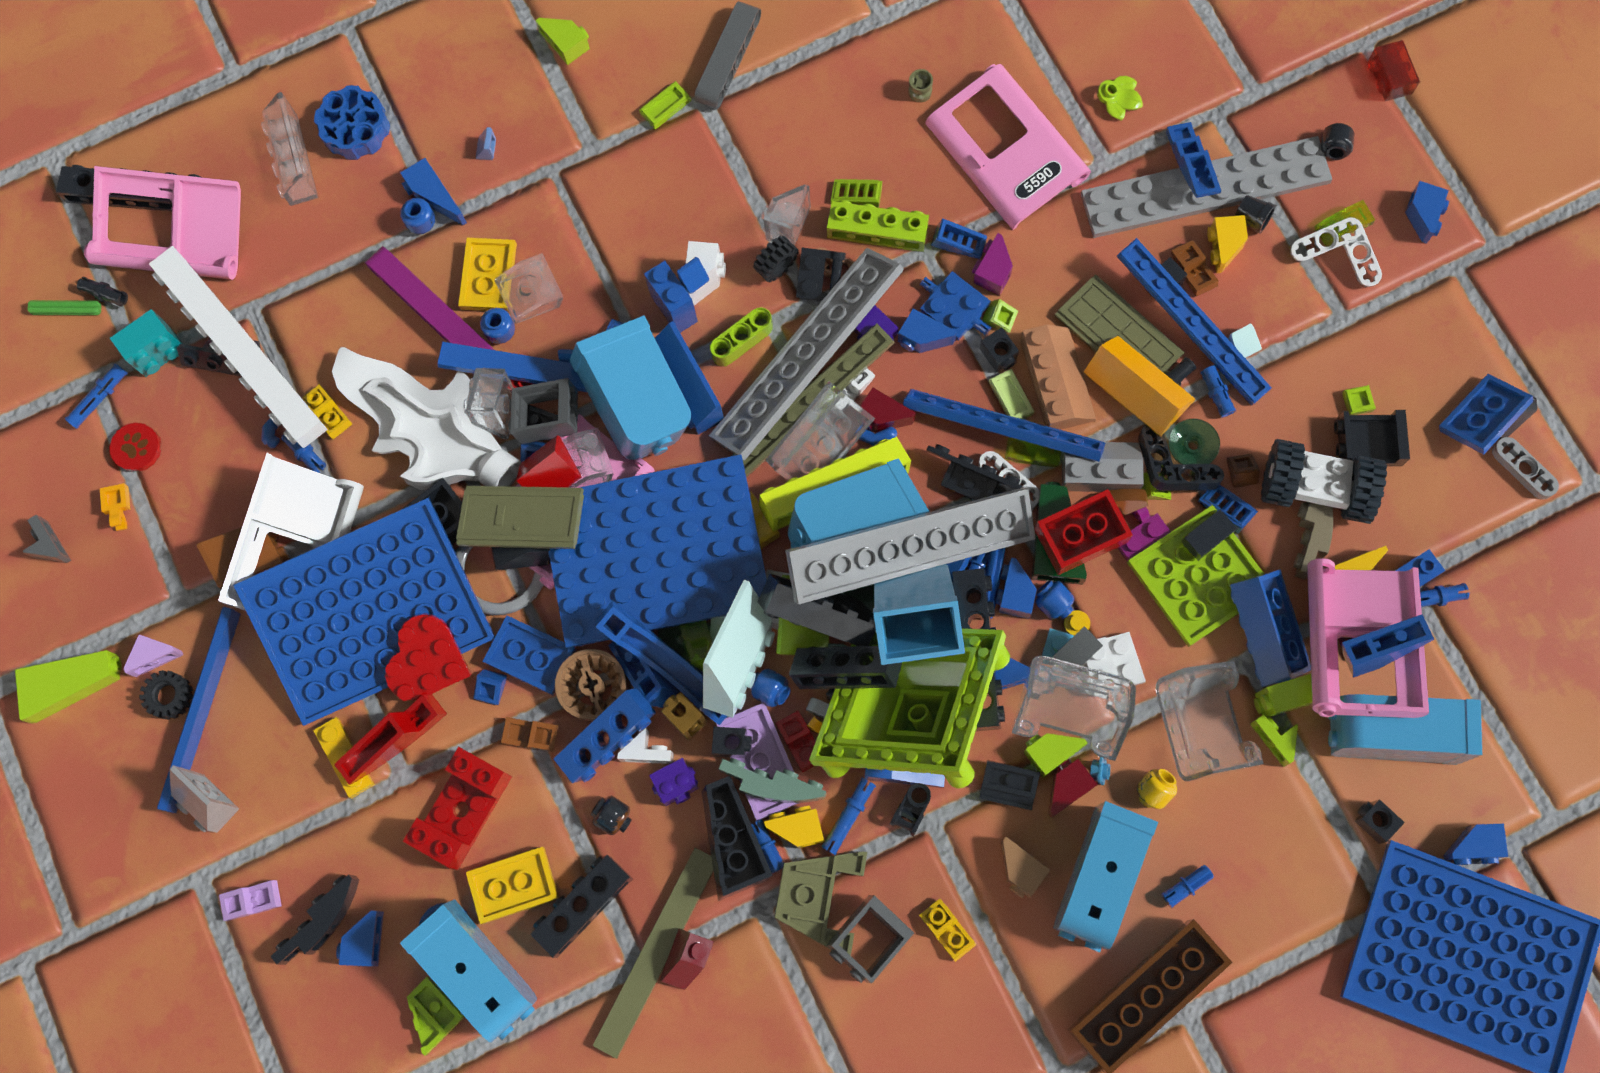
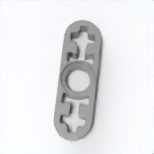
(1525, 456)

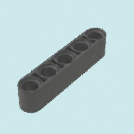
(727, 55)

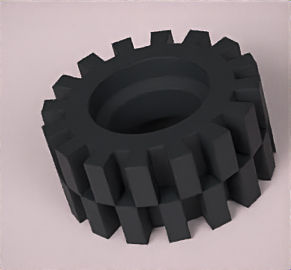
(775, 258)
(153, 687)

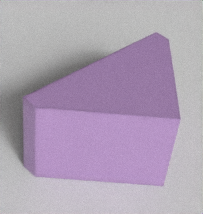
(148, 655)

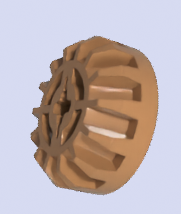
(582, 664)

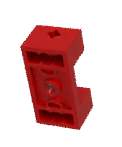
(445, 834)

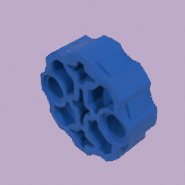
(352, 122)

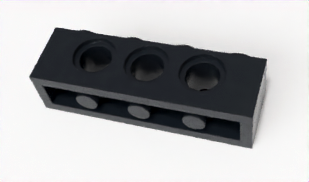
(842, 668)
(545, 931)

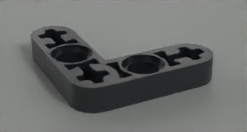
(1173, 472)

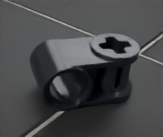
(911, 810)

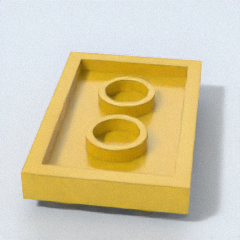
(483, 263)
(512, 885)

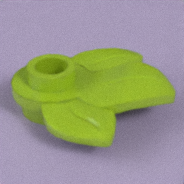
(1122, 96)

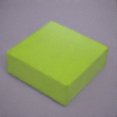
(1358, 400)

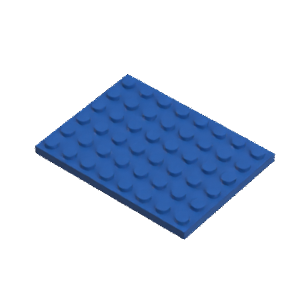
(660, 548)
(339, 607)
(1473, 960)

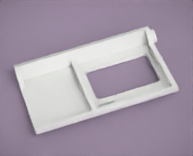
(293, 505)

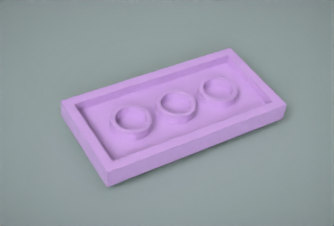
(766, 753)

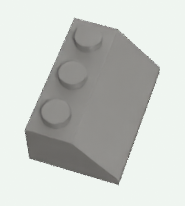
(1118, 469)

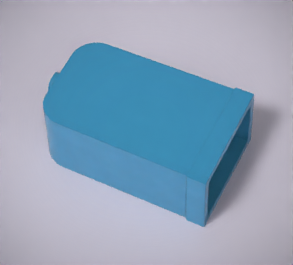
(632, 388)
(855, 504)
(917, 617)
(1445, 735)
(1104, 876)
(470, 971)

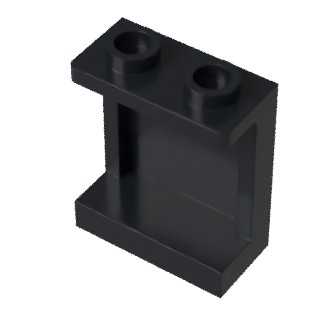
(1373, 437)

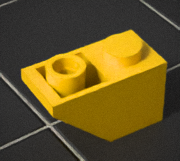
(1227, 238)
(798, 829)

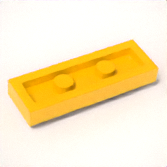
(335, 744)

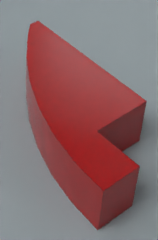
(390, 738)

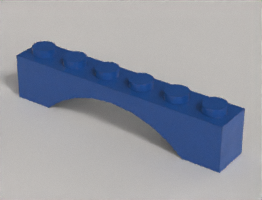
(647, 646)

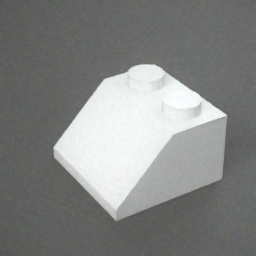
(713, 263)

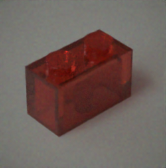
(1393, 70)

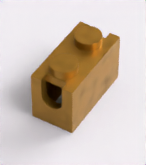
(687, 720)

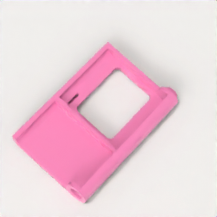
(1353, 605)

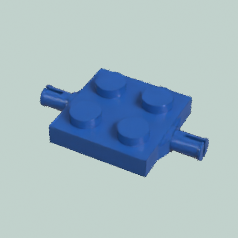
(955, 305)

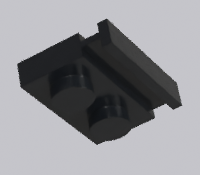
(1009, 785)

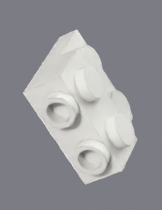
(1118, 658)

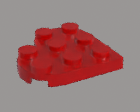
(426, 659)

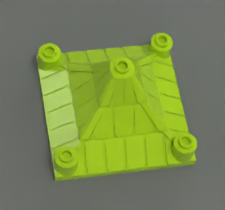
(921, 722)

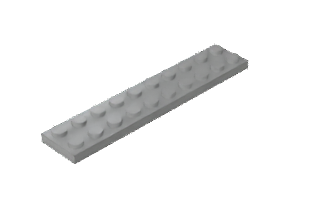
(1168, 197)
(806, 353)
(909, 545)

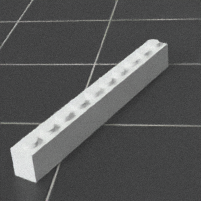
(238, 347)

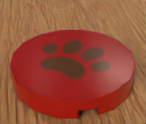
(135, 447)

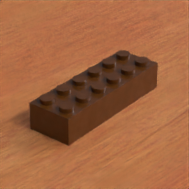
(1149, 996)

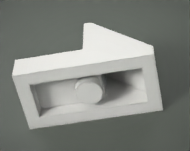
(638, 751)

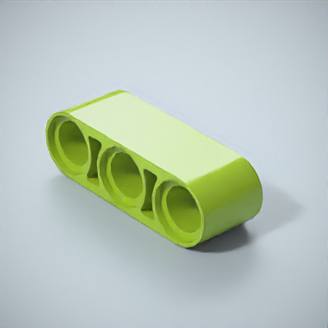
(744, 326)

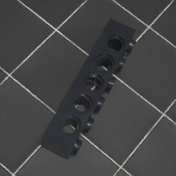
(74, 189)
(964, 584)

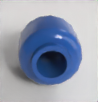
(417, 216)
(497, 325)
(1054, 600)
(770, 688)

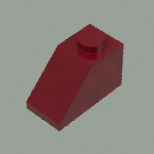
(886, 411)
(1069, 785)
(686, 959)

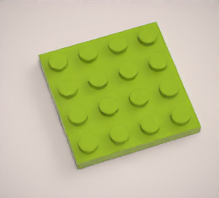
(1191, 591)

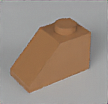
(1022, 869)

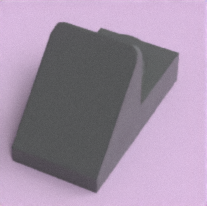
(47, 545)

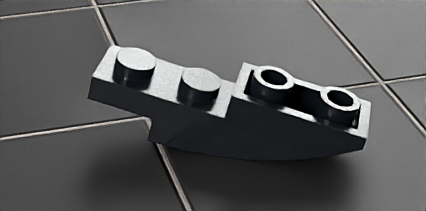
(327, 914)

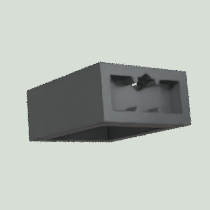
(567, 410)
(890, 920)

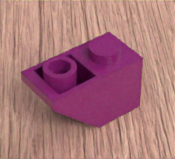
(995, 268)

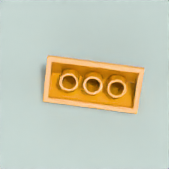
(1138, 385)

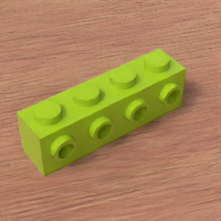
(877, 225)

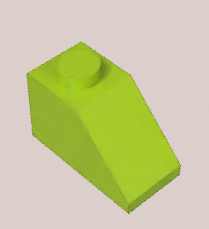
(564, 37)
(1051, 751)

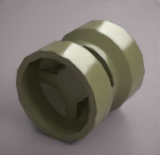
(923, 80)

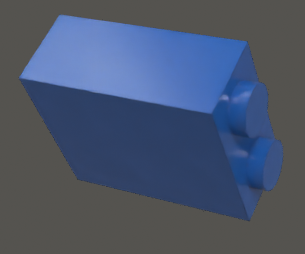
(671, 296)

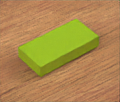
(665, 105)

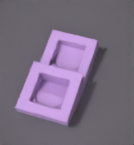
(250, 900)

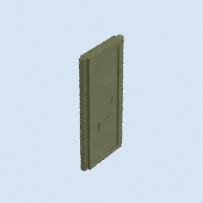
(1101, 314)
(520, 517)

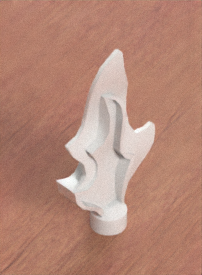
(423, 424)

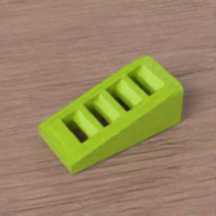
(867, 185)

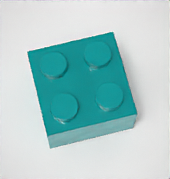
(147, 343)

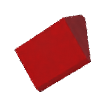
(549, 467)

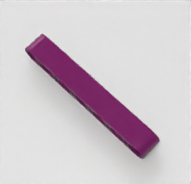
(423, 300)

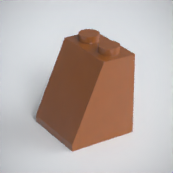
(219, 552)

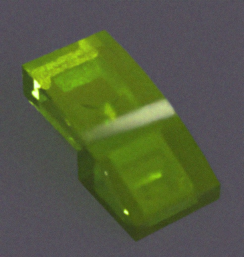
(1358, 210)
(1031, 453)
(696, 640)

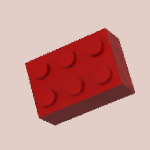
(1083, 532)

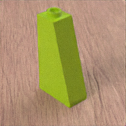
(60, 683)

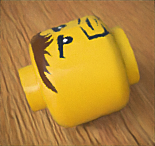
(1157, 788)

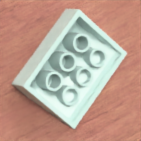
(736, 653)

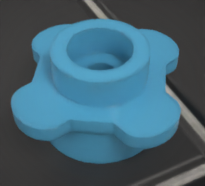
(1100, 770)

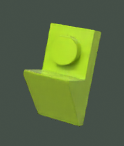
(1281, 745)

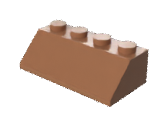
(1057, 377)

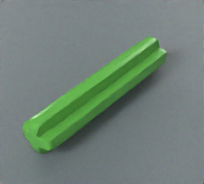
(64, 307)

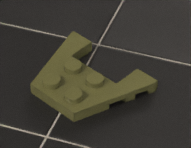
(807, 894)

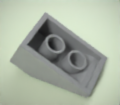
(201, 799)

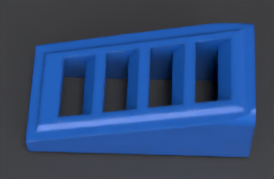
(956, 247)
(1248, 511)

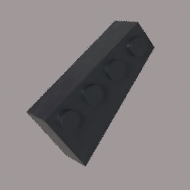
(832, 615)
(732, 841)

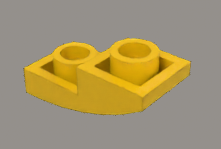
(327, 411)
(947, 930)

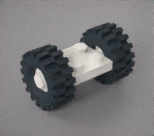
(1324, 480)

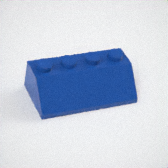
(703, 403)
(1270, 628)

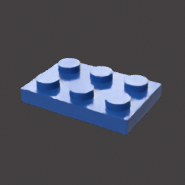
(1486, 413)
(527, 654)

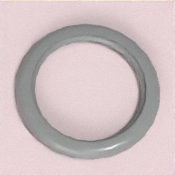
(509, 606)

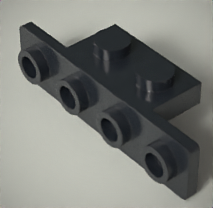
(205, 358)
(970, 479)

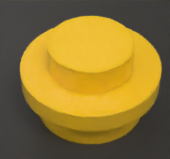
(1076, 621)

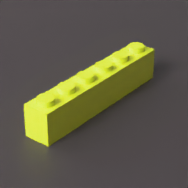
(779, 502)

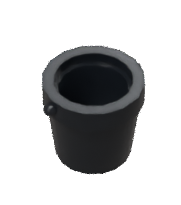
(1256, 212)

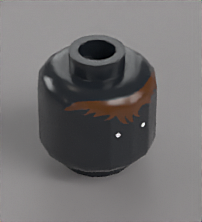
(611, 815)

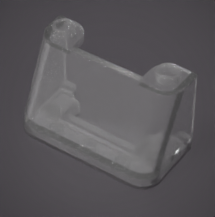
(1077, 703)
(1203, 721)

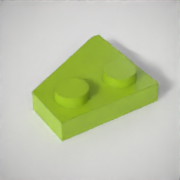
(433, 1014)

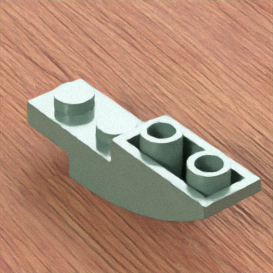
(782, 788)

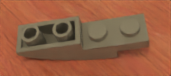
(1316, 536)

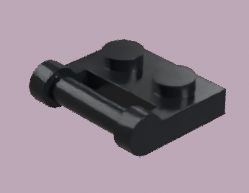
(812, 272)

